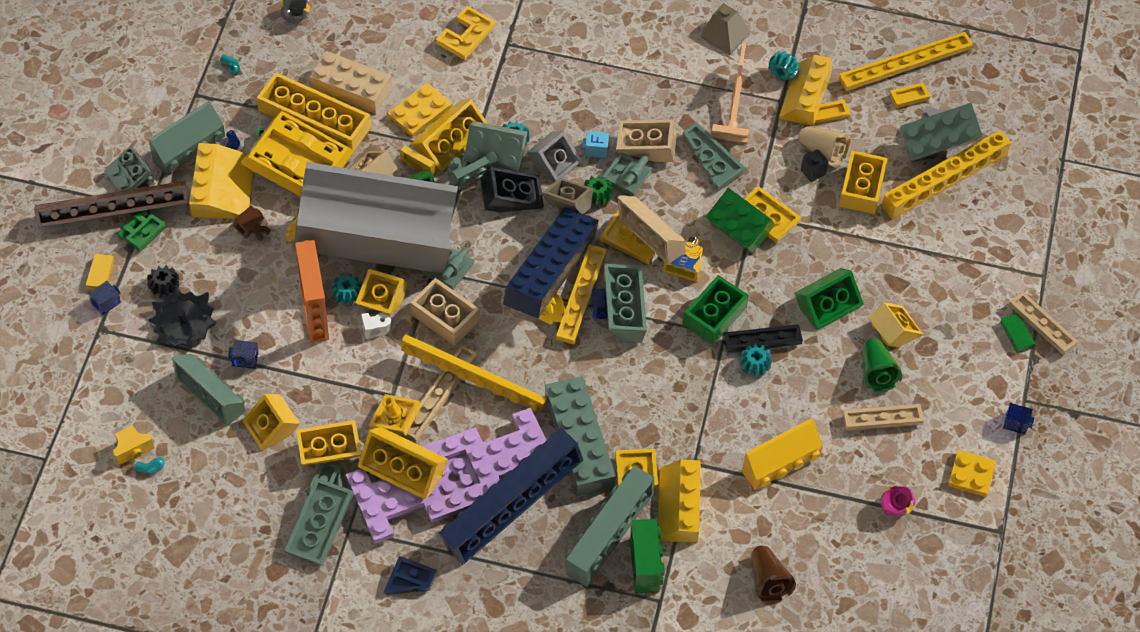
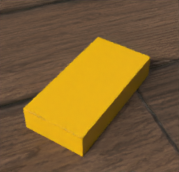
(909, 95)
(832, 111)
(416, 160)
(99, 270)

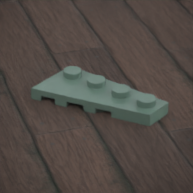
(713, 157)

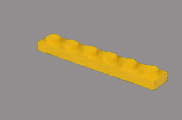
(581, 294)

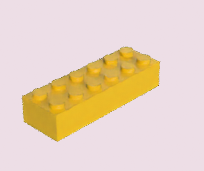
(315, 109)

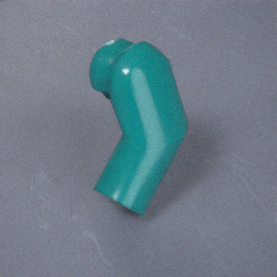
(233, 64)
(150, 468)

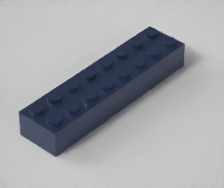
(550, 262)
(511, 496)

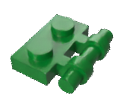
(144, 233)

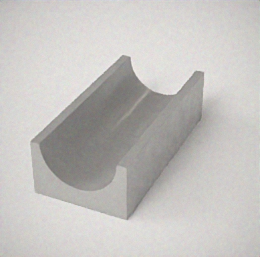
(376, 217)

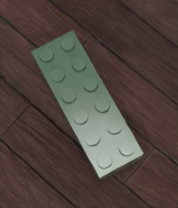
(574, 412)
(609, 526)

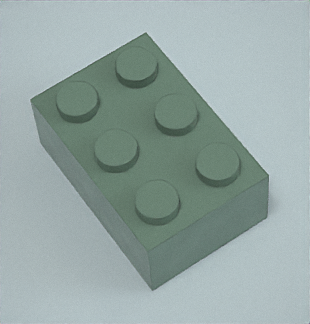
(499, 144)

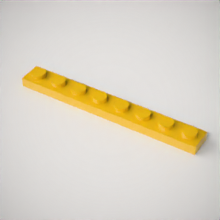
(905, 61)
(473, 373)

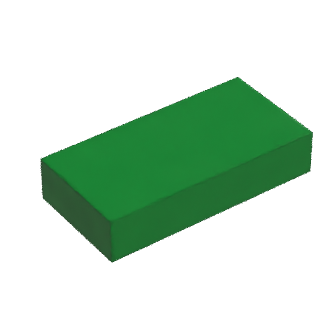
(1017, 333)

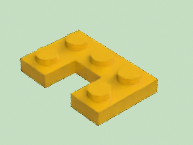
(478, 28)

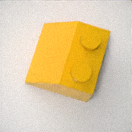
(381, 292)
(894, 325)
(270, 420)

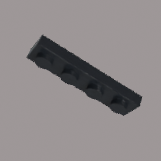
(769, 337)

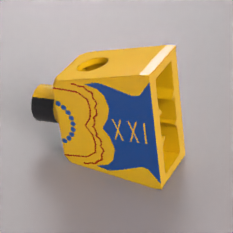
(688, 264)

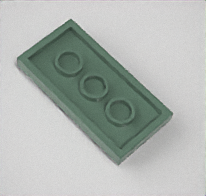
(319, 522)

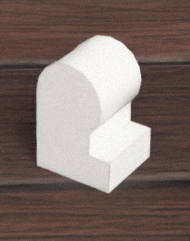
(375, 325)

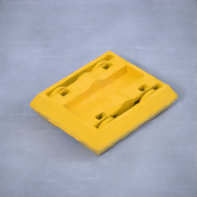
(290, 145)

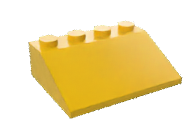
(220, 183)

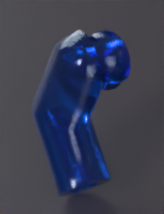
(233, 142)

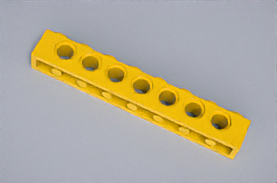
(945, 174)

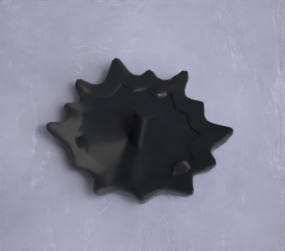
(182, 318)

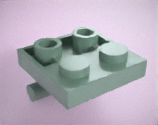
(129, 170)
(628, 173)
(462, 176)
(456, 268)

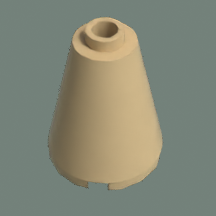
(831, 144)

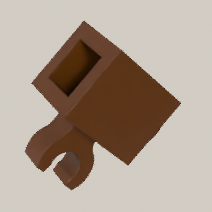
(250, 222)

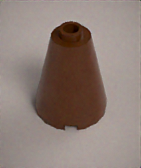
(770, 576)

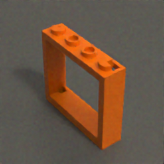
(312, 291)

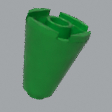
(879, 367)

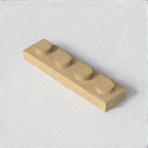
(1043, 323)
(883, 417)

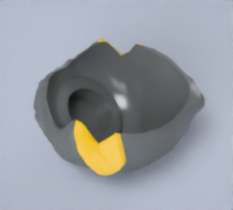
(294, 10)

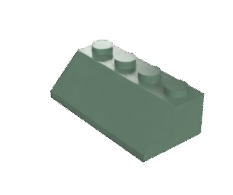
(181, 139)
(625, 302)
(208, 388)

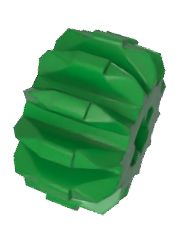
(601, 189)

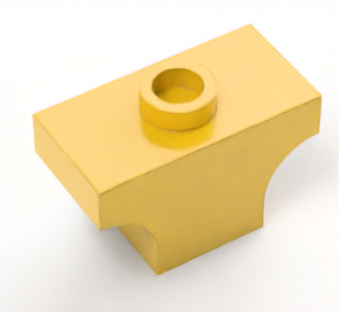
(131, 445)

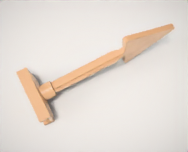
(730, 131)

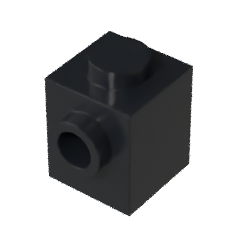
(814, 165)

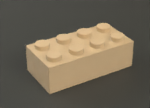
(351, 82)

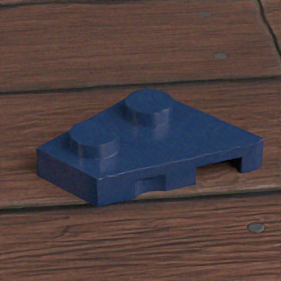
(410, 577)

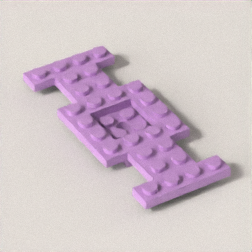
(477, 471)

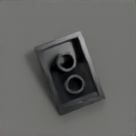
(511, 190)

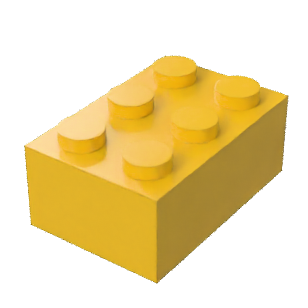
(863, 182)

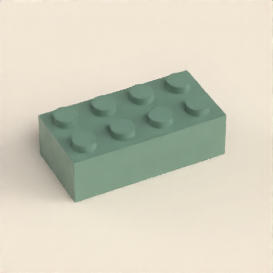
(941, 132)

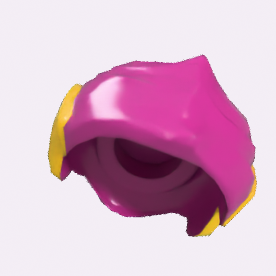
(897, 501)

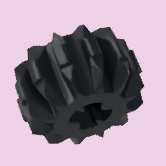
(163, 281)

